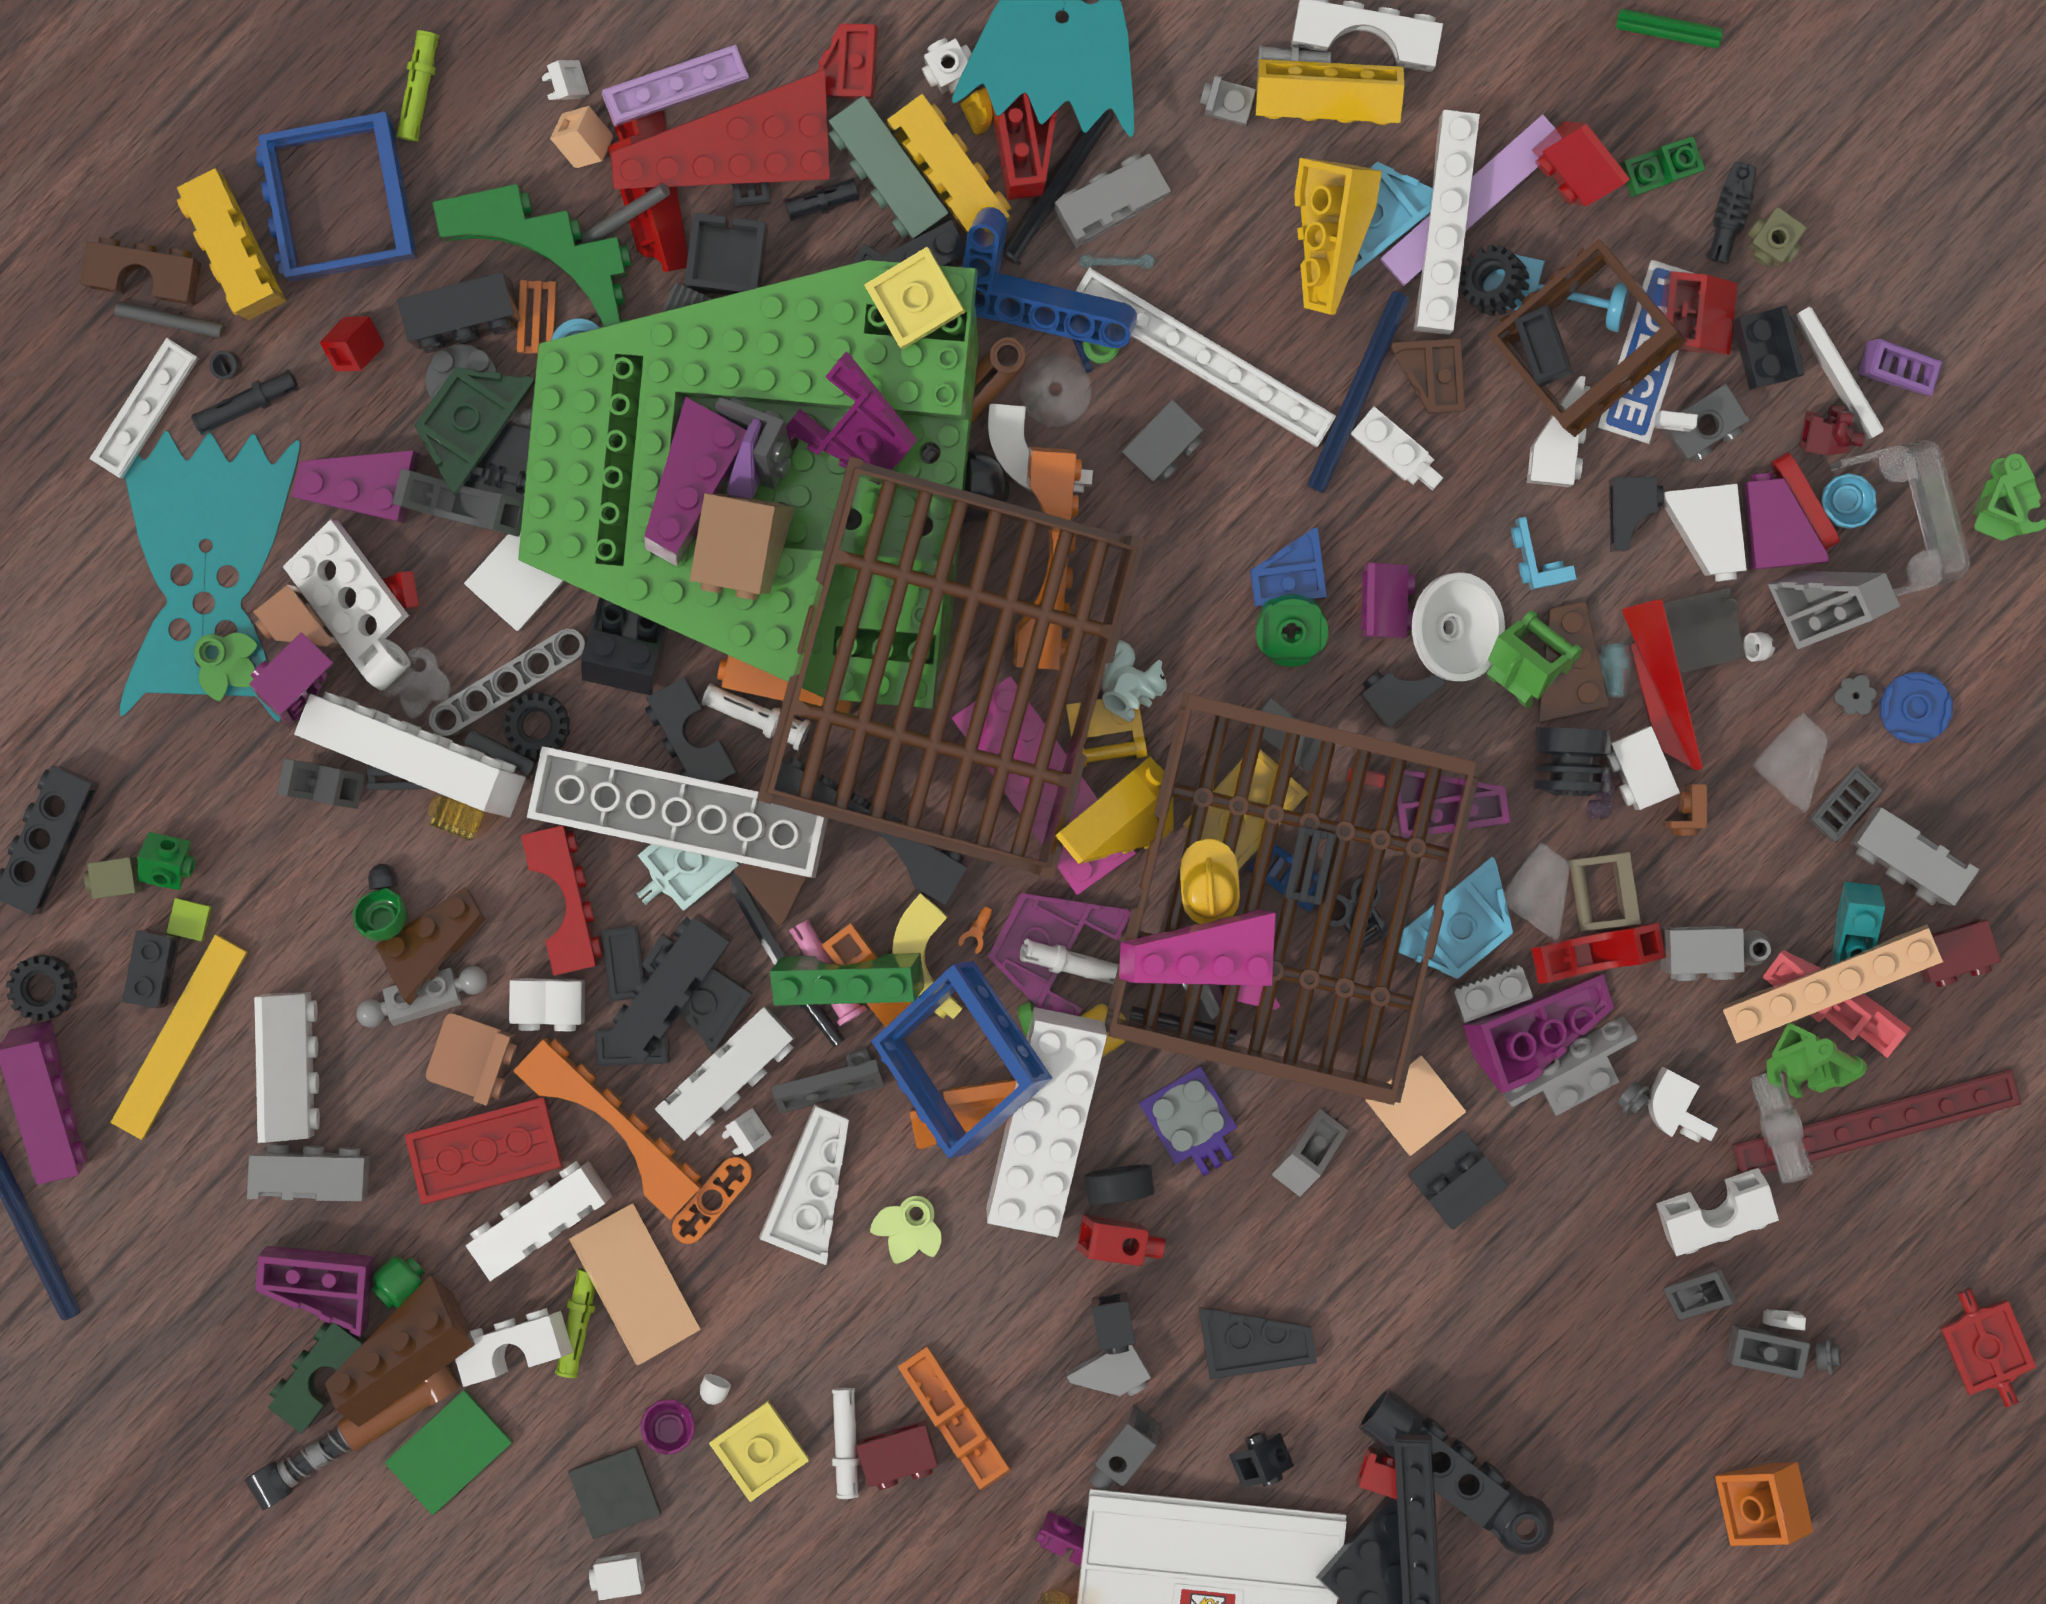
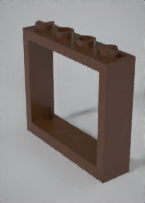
(1624, 375)

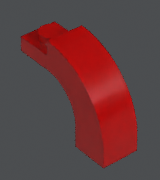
(1598, 952)

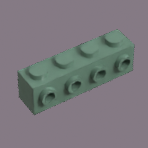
(888, 169)

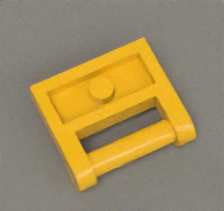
(1104, 723)

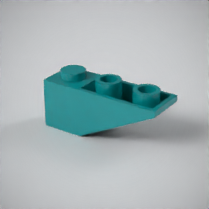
(1857, 920)

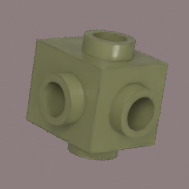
(1784, 230)

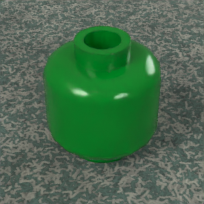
(396, 1281)

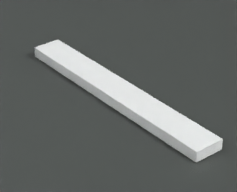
(1216, 364)

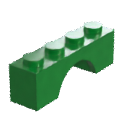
(880, 980)

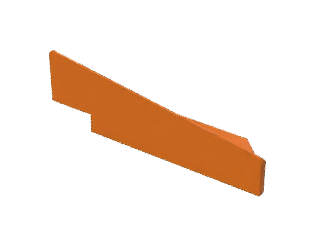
(968, 1105)

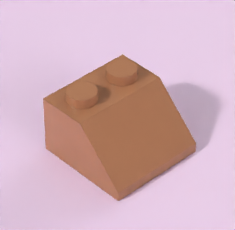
(290, 614)

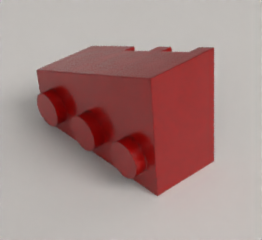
(1023, 148)

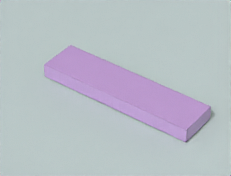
(675, 85)

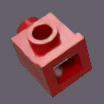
(1378, 1474)

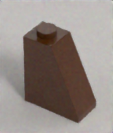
(772, 889)

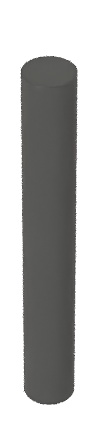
(626, 214)
(169, 319)

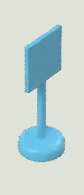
(1616, 305)

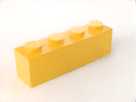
(1329, 91)

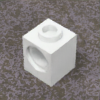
(617, 1576)

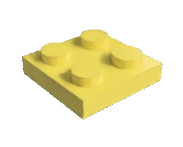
(915, 298)
(759, 1451)

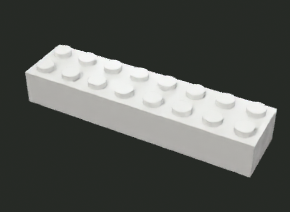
(674, 812)

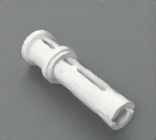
(754, 714)

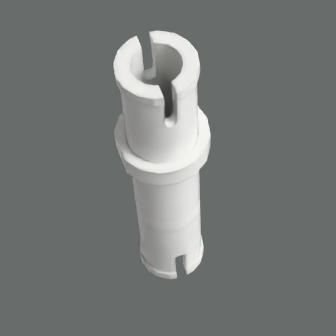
(1060, 959)
(845, 1443)

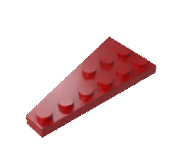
(753, 141)

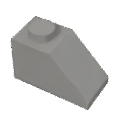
(1310, 1153)
(1112, 1373)

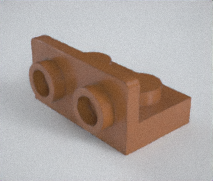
(1694, 806)

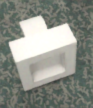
(566, 79)
(747, 1132)

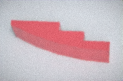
(1854, 1016)

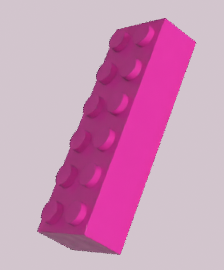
(1077, 875)

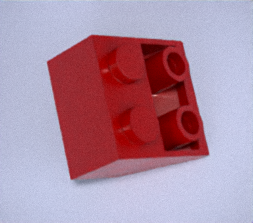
(1700, 310)

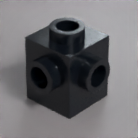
(1261, 1460)

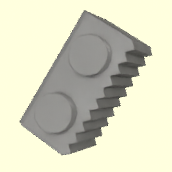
(1491, 993)

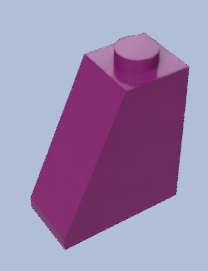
(1777, 526)

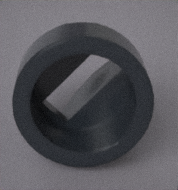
(220, 368)
(381, 877)

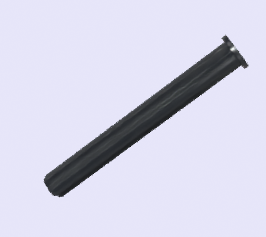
(1054, 189)

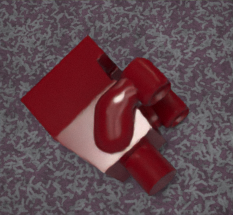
(1830, 434)

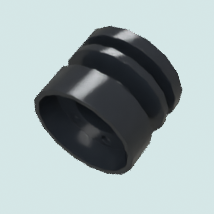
(1572, 760)

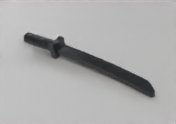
(775, 953)

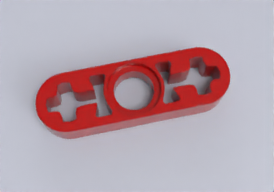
(1787, 468)

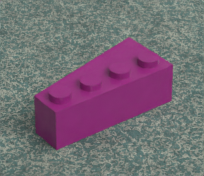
(696, 464)

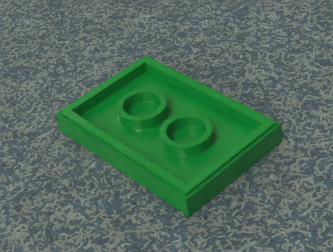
(448, 1451)

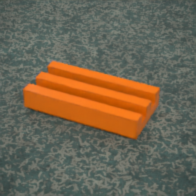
(538, 286)

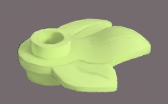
(906, 1233)

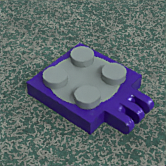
(1190, 1119)

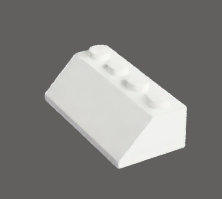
(286, 1066)

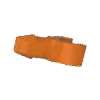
(978, 929)

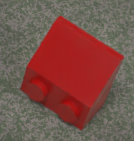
(1579, 163)

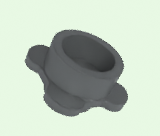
(1634, 1099)
(1828, 1355)

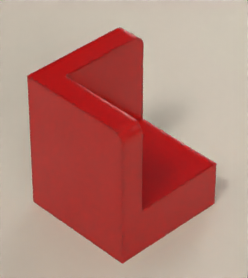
(352, 343)

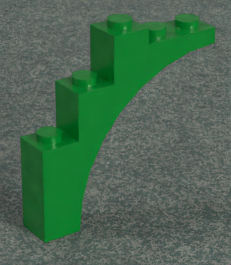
(503, 217)

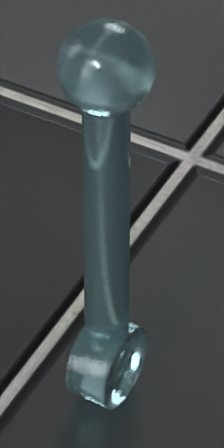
(1145, 261)

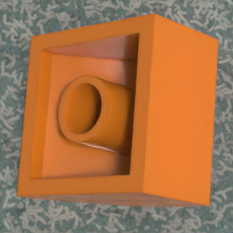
(1764, 1504)

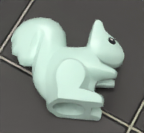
(1129, 687)

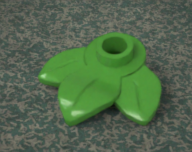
(229, 667)

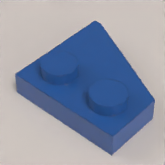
(1291, 571)

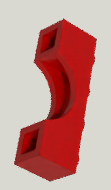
(553, 854)

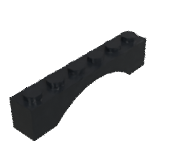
(929, 868)

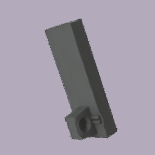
(858, 1077)

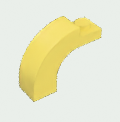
(912, 936)

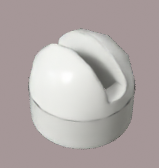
(1751, 644)
(714, 1389)

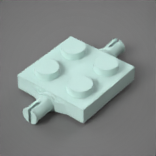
(682, 874)

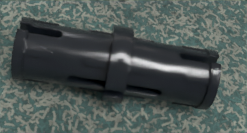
(821, 199)

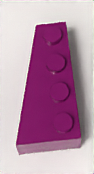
(42, 1102)

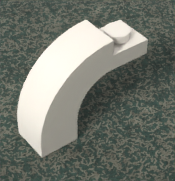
(1009, 445)

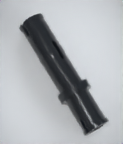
(246, 401)

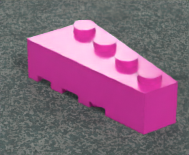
(1216, 953)

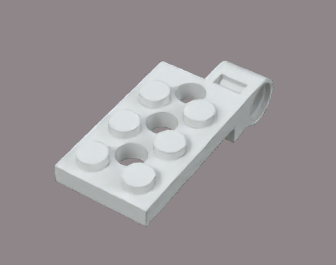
(373, 654)

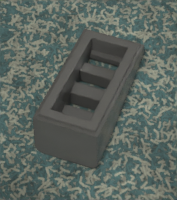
(1823, 825)

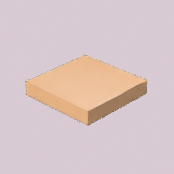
(1424, 1108)

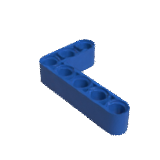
(1035, 296)

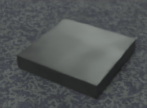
(614, 1492)

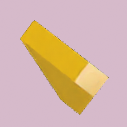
(1335, 217)
(1119, 818)

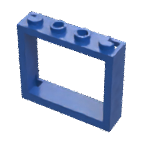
(274, 193)
(1000, 1031)

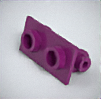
(1059, 1534)

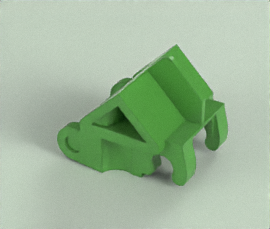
(2008, 499)
(1522, 668)
(1811, 1059)

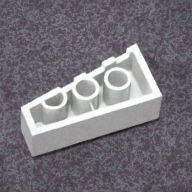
(725, 1072)
(538, 1220)

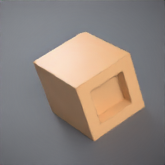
(582, 137)

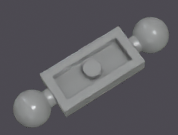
(432, 997)

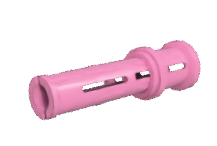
(812, 946)

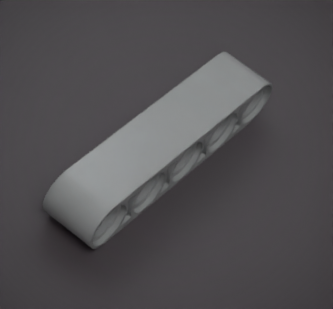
(491, 684)

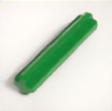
(1669, 28)

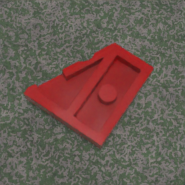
(851, 62)

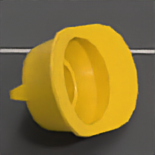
(1209, 881)

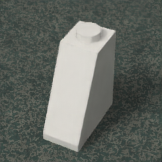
(1710, 528)

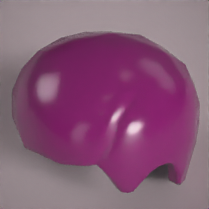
(667, 1426)

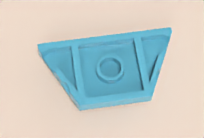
(1399, 207)
(1471, 926)

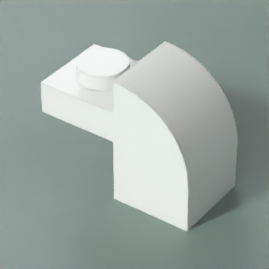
(1668, 1106)

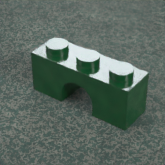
(298, 1398)

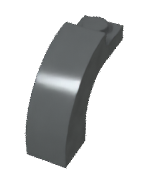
(469, 507)

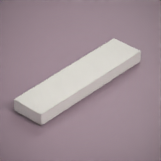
(1838, 373)
(144, 408)

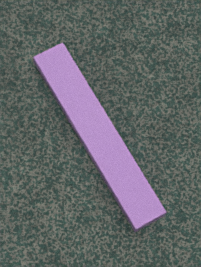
(1487, 189)

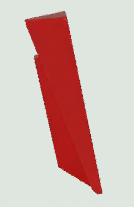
(1661, 682)

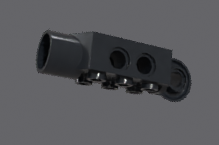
(1486, 1498)

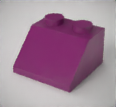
(1386, 601)

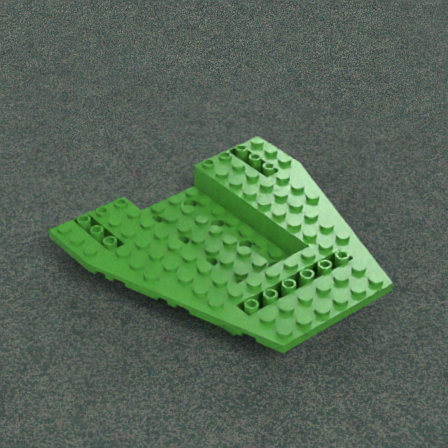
(608, 423)

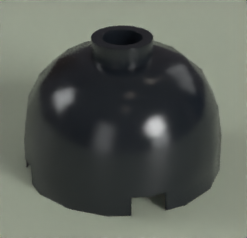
(984, 478)

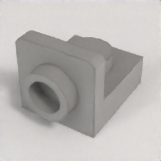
(1227, 101)

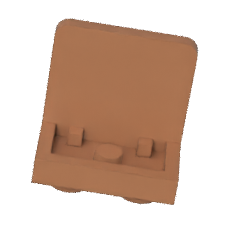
(471, 1058)

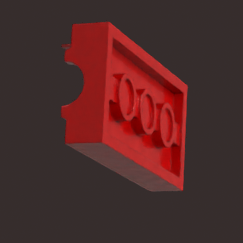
(484, 1151)

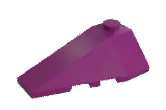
(1528, 1036)

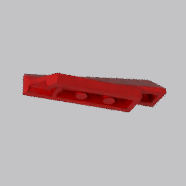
(660, 228)

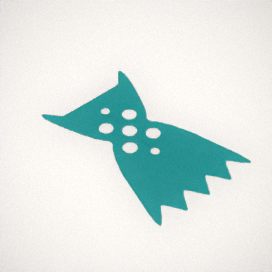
(1055, 61)
(174, 510)

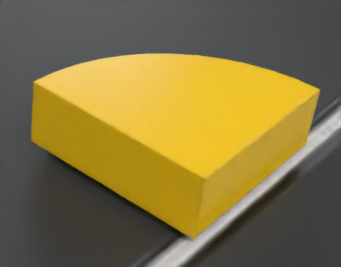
(978, 111)

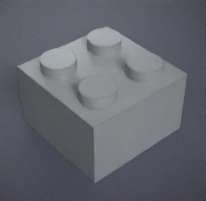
(1703, 950)

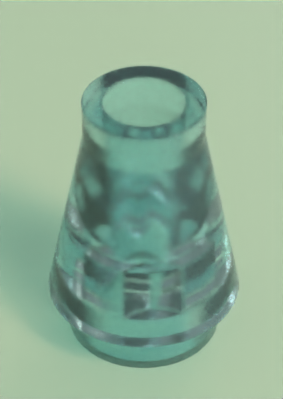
(1616, 668)

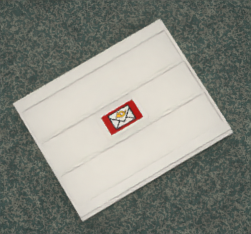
(1203, 1552)

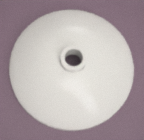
(1471, 621)

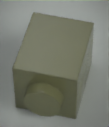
(112, 878)

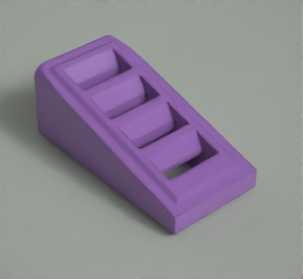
(1878, 359)
(744, 476)

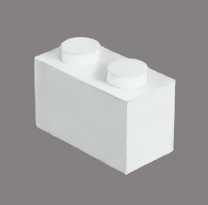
(1642, 769)

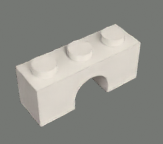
(1746, 1208)
(540, 1339)

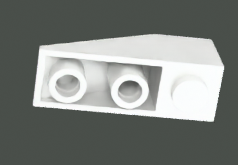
(1555, 450)

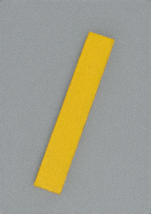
(179, 1037)

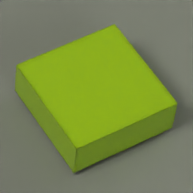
(189, 919)

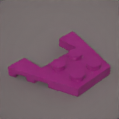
(866, 431)
(1049, 923)

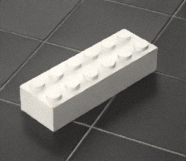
(411, 753)
(1047, 1131)

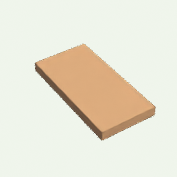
(634, 1284)

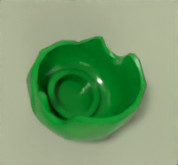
(380, 915)

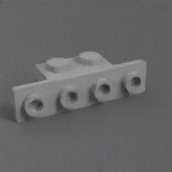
(1580, 1070)

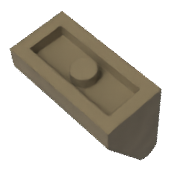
(1624, 886)

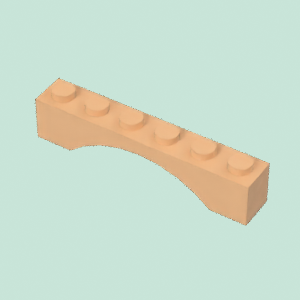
(1833, 984)

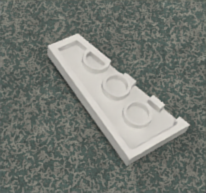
(807, 1196)

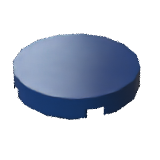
(1915, 707)

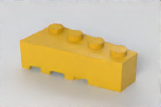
(944, 162)
(230, 245)

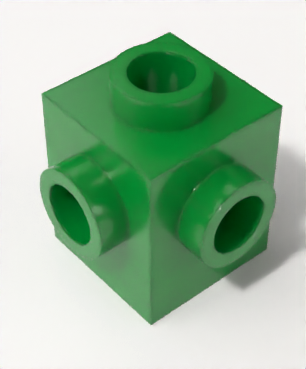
(165, 861)

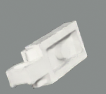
(1396, 449)

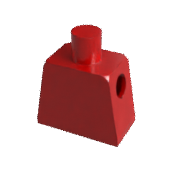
(1104, 1237)

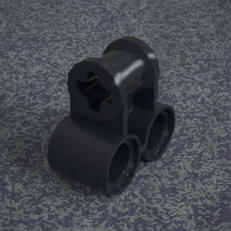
(1350, 906)

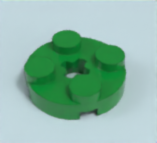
(1278, 614)

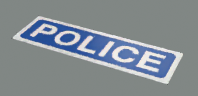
(1637, 409)

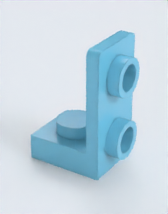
(1552, 573)

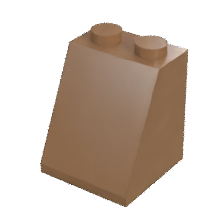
(739, 544)

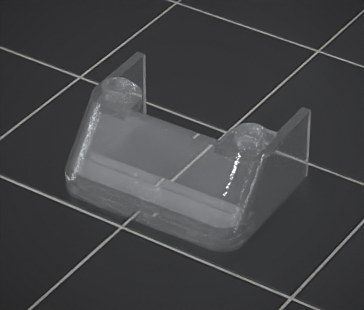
(1936, 510)

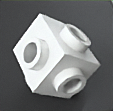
(938, 75)

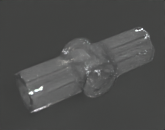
(1781, 1129)

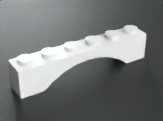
(1447, 222)

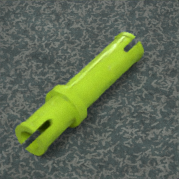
(416, 91)
(580, 1308)

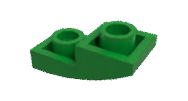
(1662, 166)

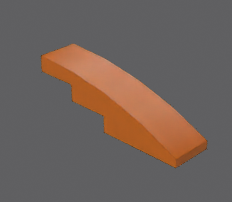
(954, 1418)

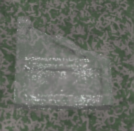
(1795, 761)
(1540, 890)

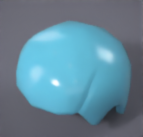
(1849, 501)

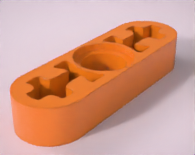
(687, 1213)

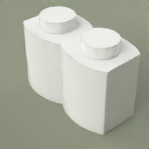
(547, 1002)

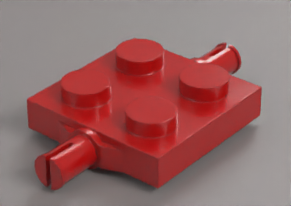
(1987, 1347)

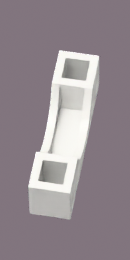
(1411, 39)

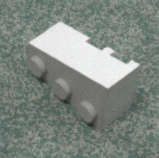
(1111, 199)
(1830, 602)
(1912, 858)
(308, 1173)

